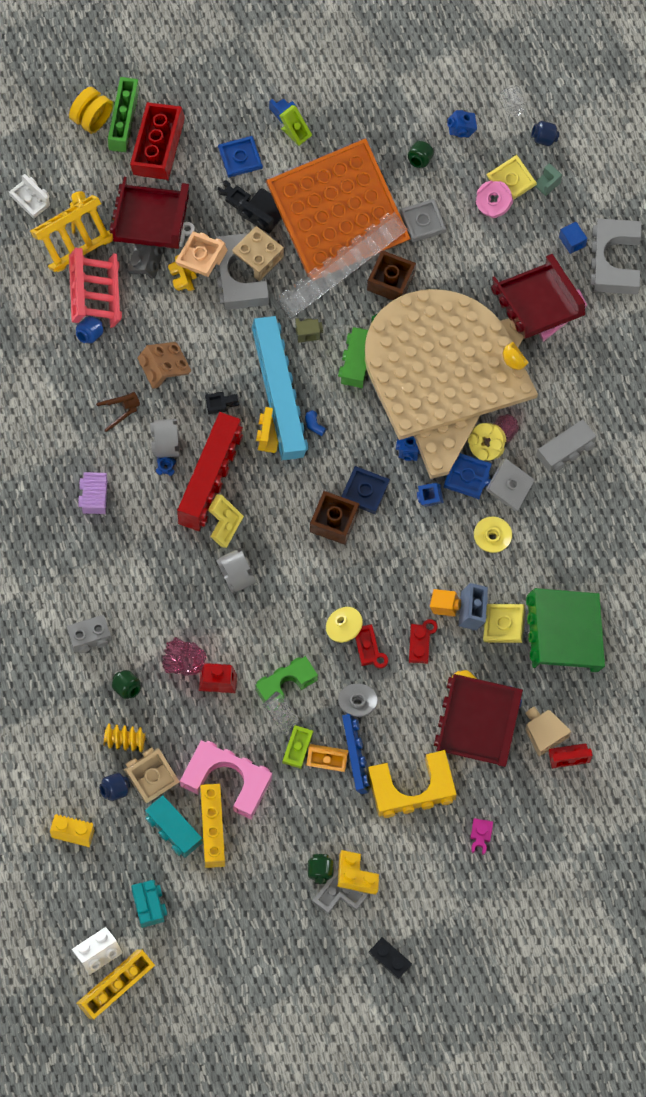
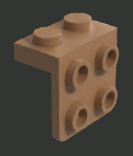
(162, 362)

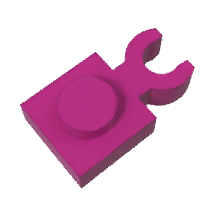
(481, 832)

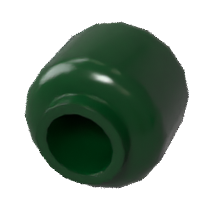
(420, 154)
(126, 684)
(320, 868)

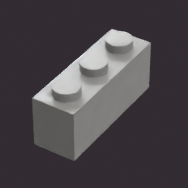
(566, 446)

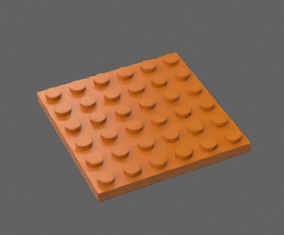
(332, 202)

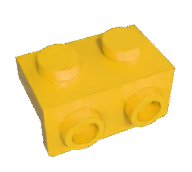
(267, 435)

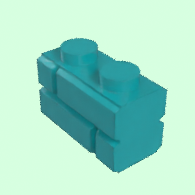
(148, 904)

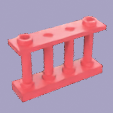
(79, 294)

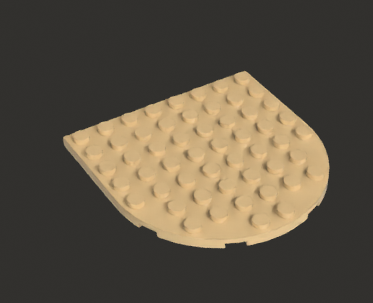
(440, 361)

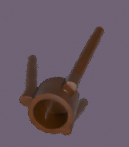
(128, 401)

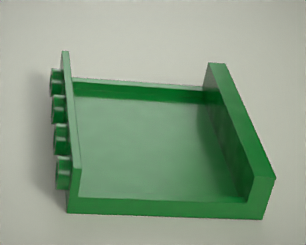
(565, 628)

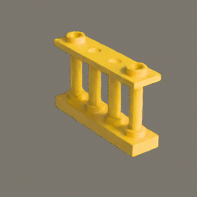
(59, 223)

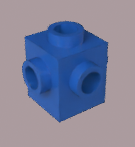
(462, 124)
(408, 449)

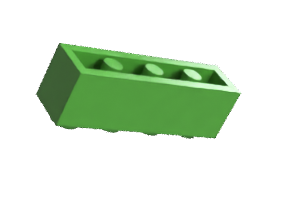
(123, 114)

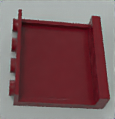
(149, 215)
(539, 298)
(478, 719)

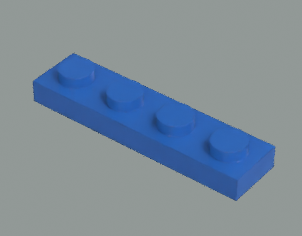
(357, 760)

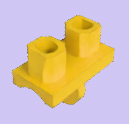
(184, 280)

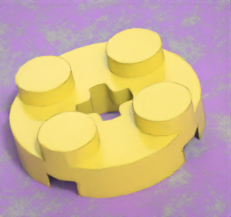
(497, 442)

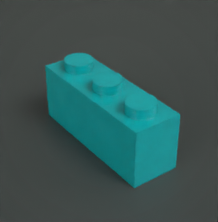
(173, 827)

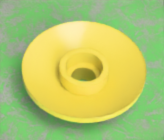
(494, 526)
(348, 628)

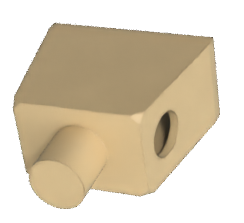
(545, 730)

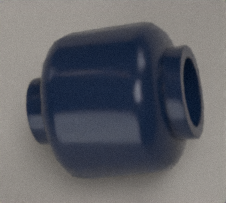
(545, 133)
(114, 787)

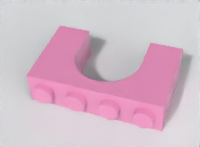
(209, 757)

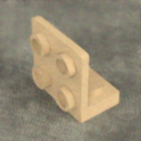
(259, 252)

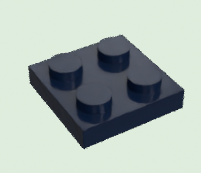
(366, 489)

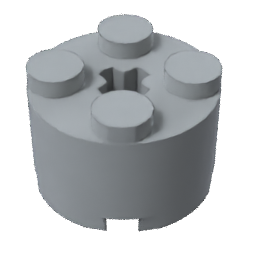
(166, 438)
(236, 570)

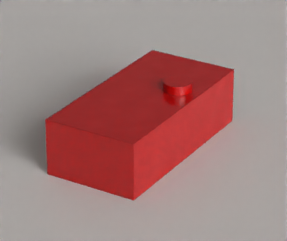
(157, 141)

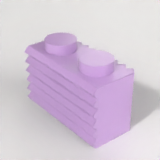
(94, 493)

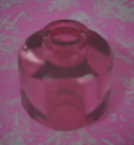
(508, 425)

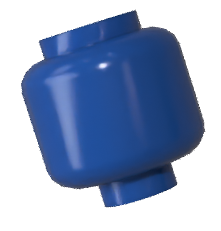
(89, 329)

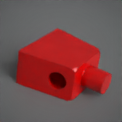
(218, 678)

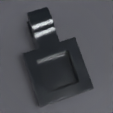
(217, 402)

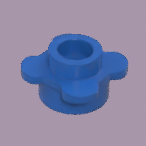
(170, 462)

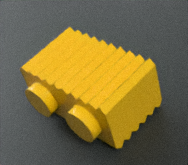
(72, 830)

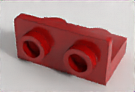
(570, 755)

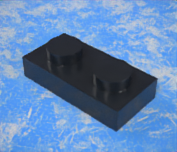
(390, 958)

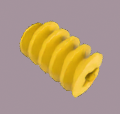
(124, 737)

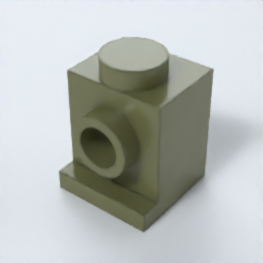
(308, 330)

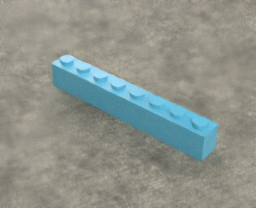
(279, 387)

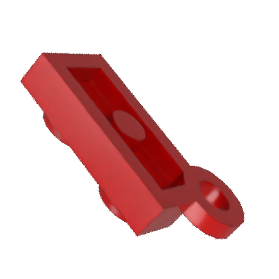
(420, 642)
(368, 648)

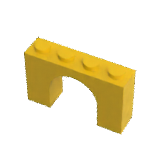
(391, 801)

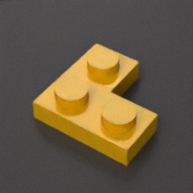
(352, 877)

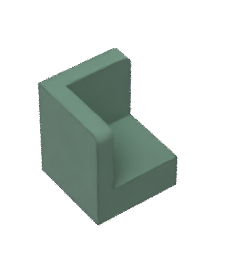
(549, 180)

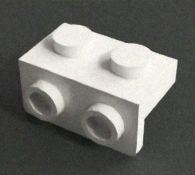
(30, 196)
(97, 950)

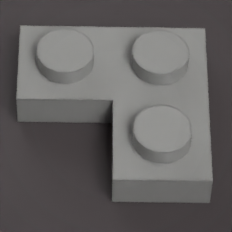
(331, 894)

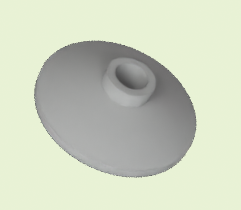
(357, 693)

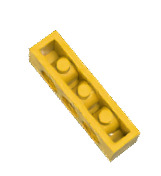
(212, 825)
(115, 984)

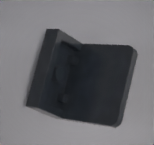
(261, 211)

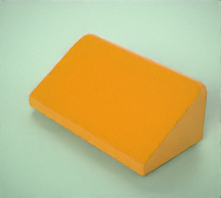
(327, 757)

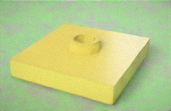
(514, 175)
(504, 623)

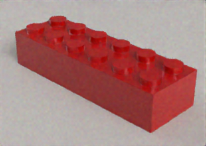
(209, 471)

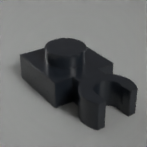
(233, 195)

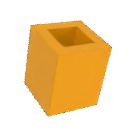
(445, 602)

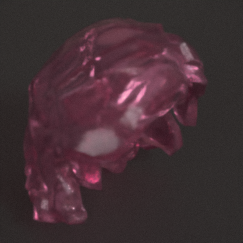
(183, 657)

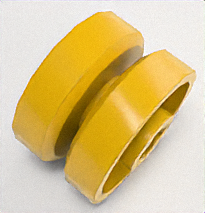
(91, 110)

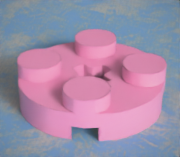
(497, 208)

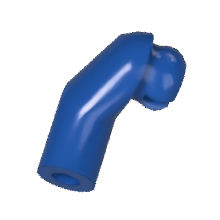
(312, 424)

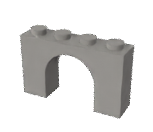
(606, 277)
(234, 293)

